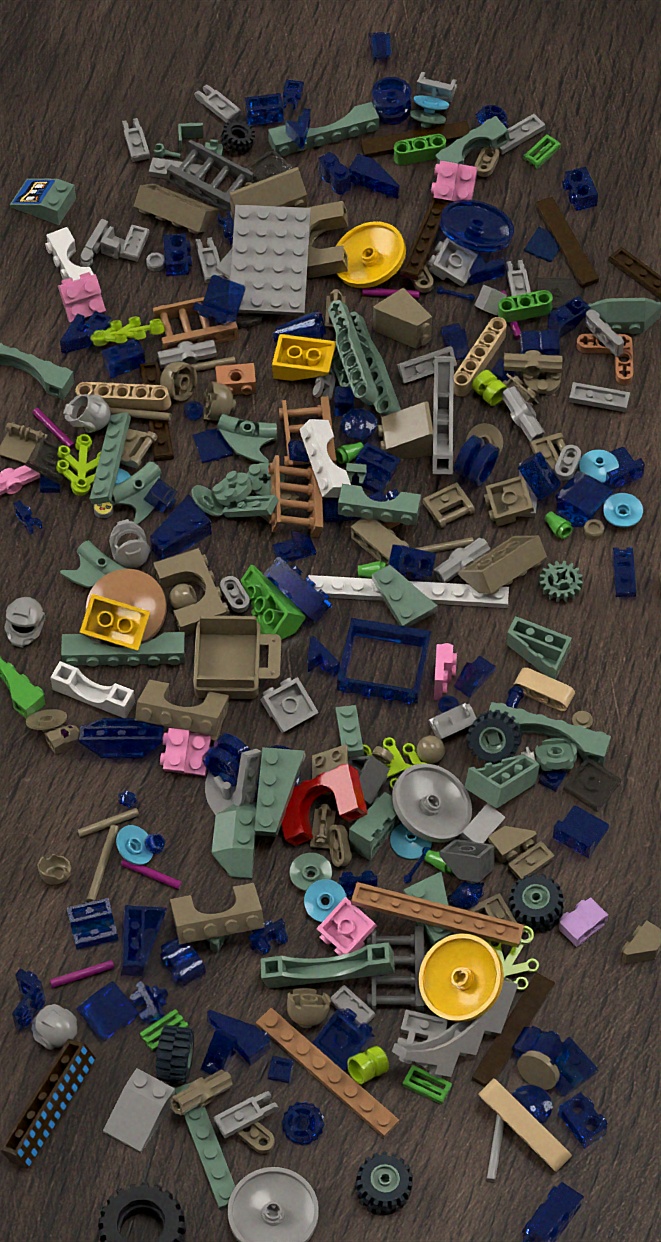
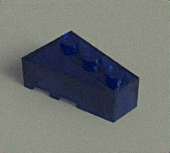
(180, 530)
(298, 589)
(139, 936)
(553, 1215)

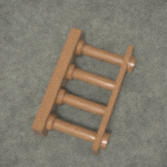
(218, 333)
(321, 410)
(314, 505)

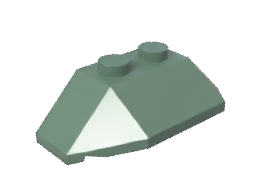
(628, 314)
(236, 840)

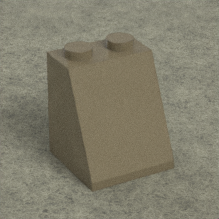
(403, 319)
(408, 432)

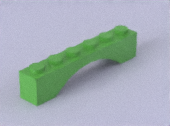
(24, 695)

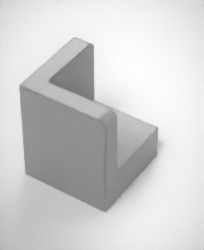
(111, 244)
(489, 299)

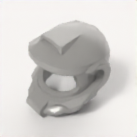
(95, 415)
(133, 552)
(24, 613)
(54, 1026)

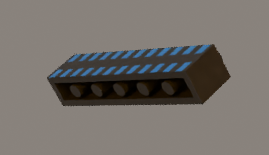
(47, 1103)

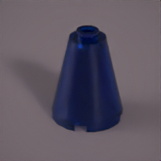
(307, 326)

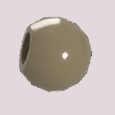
(182, 596)
(430, 749)

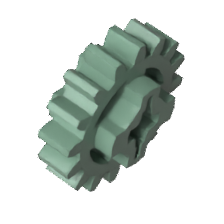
(561, 581)

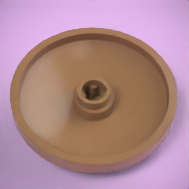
(137, 590)

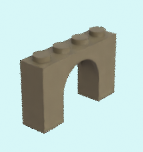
(332, 259)
(191, 568)
(204, 718)
(197, 926)

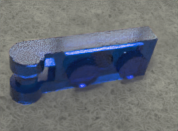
(624, 572)

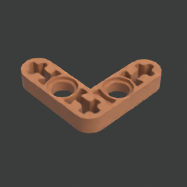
(619, 366)

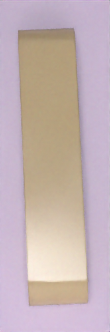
(479, 356)
(153, 396)
(525, 1125)

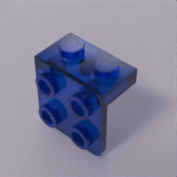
(221, 300)
(628, 469)
(580, 831)
(33, 1000)

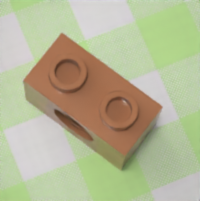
(237, 377)

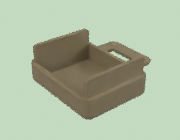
(230, 656)

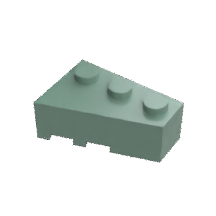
(402, 597)
(539, 646)
(503, 780)
(373, 829)

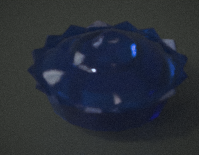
(489, 111)
(358, 423)
(467, 895)
(303, 1123)

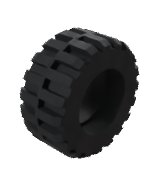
(142, 1200)

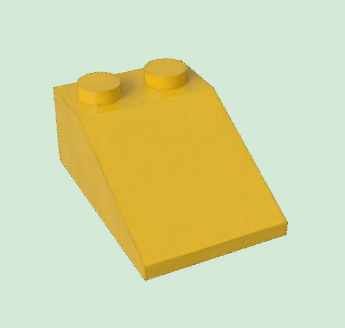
(302, 357)
(115, 622)

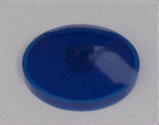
(476, 225)

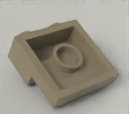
(508, 500)

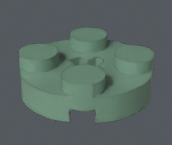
(258, 472)
(233, 487)
(547, 758)

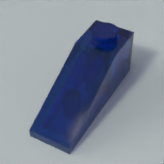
(250, 1041)

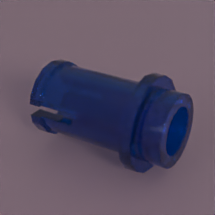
(515, 694)

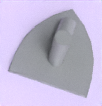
(218, 793)

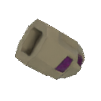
(62, 738)

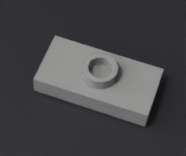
(134, 243)
(346, 998)

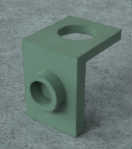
(190, 130)

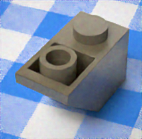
(511, 842)
(645, 944)

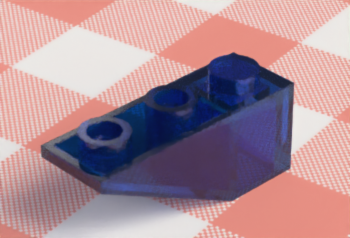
(370, 174)

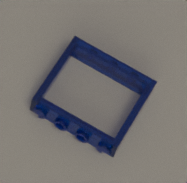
(389, 633)

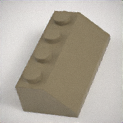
(278, 191)
(175, 208)
(504, 564)

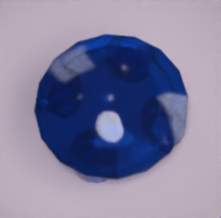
(535, 1101)

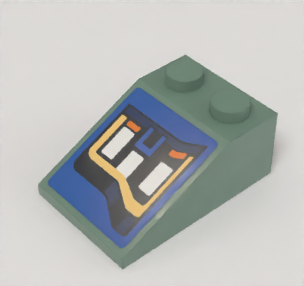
(45, 199)

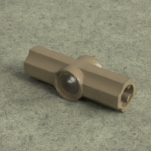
(532, 363)
(201, 1092)

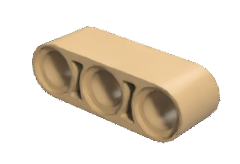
(545, 689)

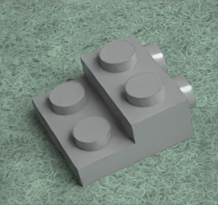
(451, 262)
(288, 704)

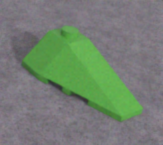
(271, 606)

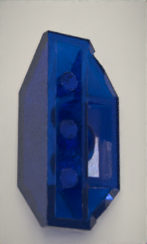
(121, 737)

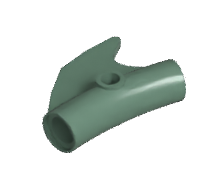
(247, 436)
(134, 489)
(92, 567)

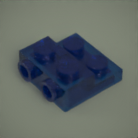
(343, 1037)

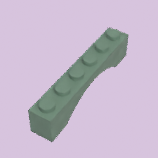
(357, 122)
(54, 379)
(165, 649)
(588, 742)
(289, 971)

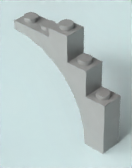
(443, 415)
(462, 1038)

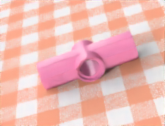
(12, 480)

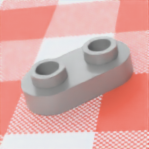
(566, 463)
(236, 595)

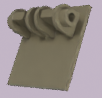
(19, 442)
(329, 760)

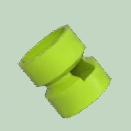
(489, 387)
(368, 1064)

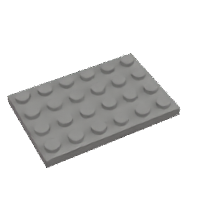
(271, 258)

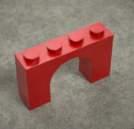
(348, 793)

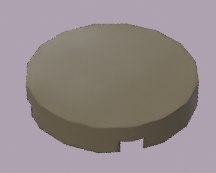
(538, 1070)

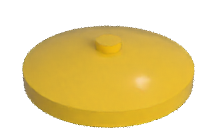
(373, 254)
(461, 977)

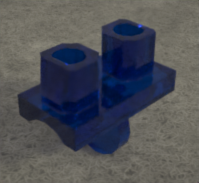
(348, 881)
(261, 937)
(144, 994)

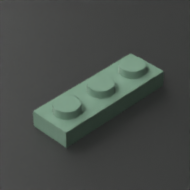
(251, 506)
(349, 729)

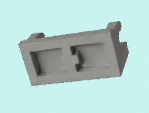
(435, 88)
(452, 721)
(482, 825)

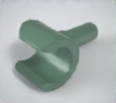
(161, 152)

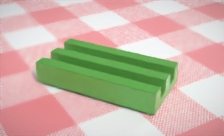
(547, 151)
(148, 1040)
(424, 1092)

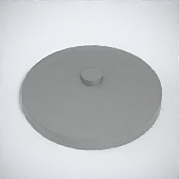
(432, 803)
(273, 1207)

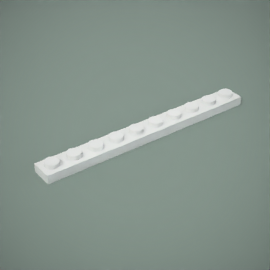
(437, 592)

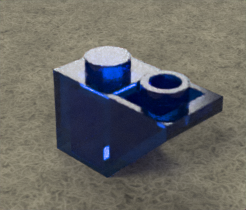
(568, 316)

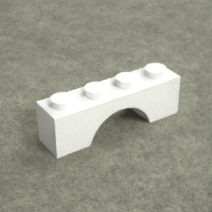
(62, 247)
(328, 475)
(73, 683)

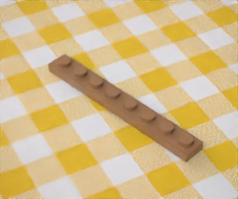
(437, 914)
(328, 1073)

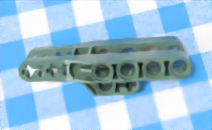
(359, 362)

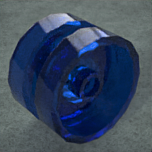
(392, 99)
(476, 460)
(225, 757)

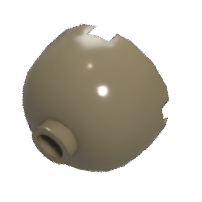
(179, 380)
(218, 401)
(307, 1007)

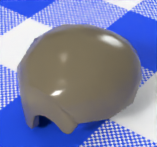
(54, 869)

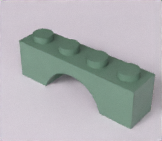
(489, 134)
(401, 509)

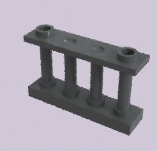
(206, 191)
(415, 960)

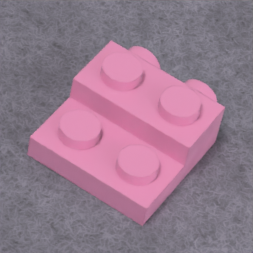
(454, 181)
(81, 296)
(444, 668)
(184, 752)
(346, 928)

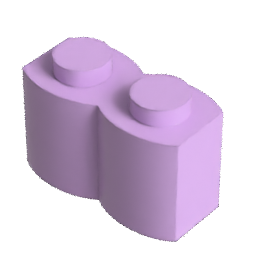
(583, 921)

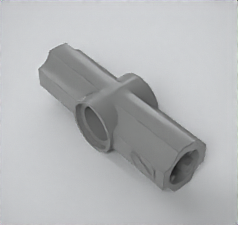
(187, 353)
(523, 414)
(459, 559)

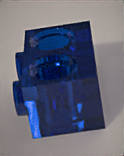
(264, 109)
(580, 188)
(176, 254)
(123, 357)
(539, 475)
(412, 558)
(578, 1121)

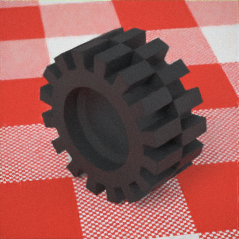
(237, 144)

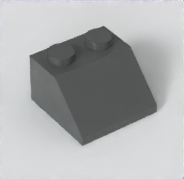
(371, 775)
(469, 859)

